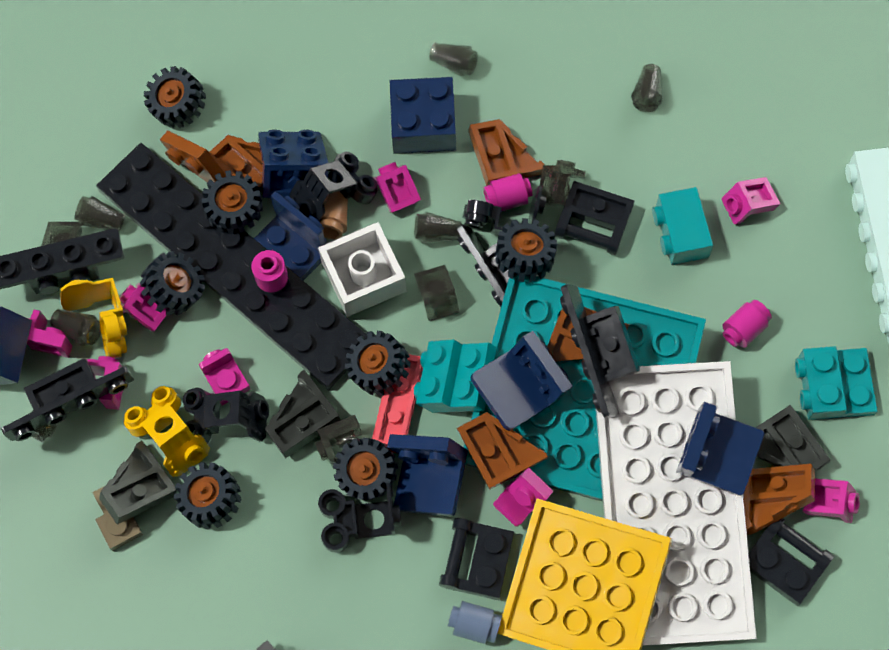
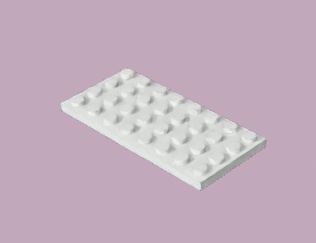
(707, 569)

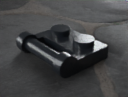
(597, 208)
(488, 561)
(781, 569)

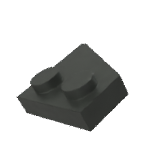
(300, 416)
(790, 442)
(136, 486)

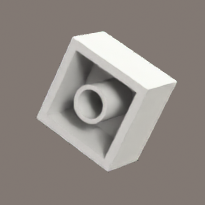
(362, 269)

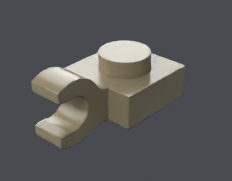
(116, 534)

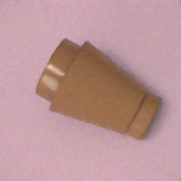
(335, 216)

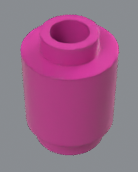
(508, 192)
(269, 271)
(746, 323)

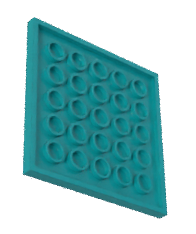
(569, 426)

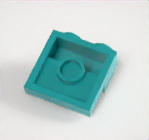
(447, 374)
(835, 383)

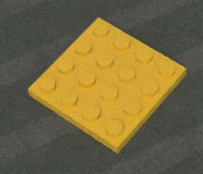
(583, 582)

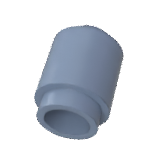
(474, 622)

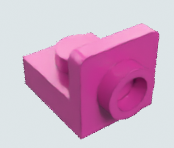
(397, 186)
(749, 198)
(139, 309)
(49, 339)
(102, 367)
(223, 373)
(520, 496)
(834, 499)

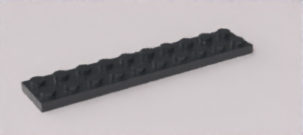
(174, 216)

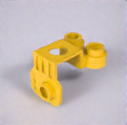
(82, 294)
(178, 444)

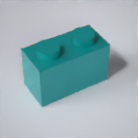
(683, 226)

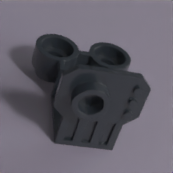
(316, 187)
(479, 212)
(245, 410)
(350, 518)

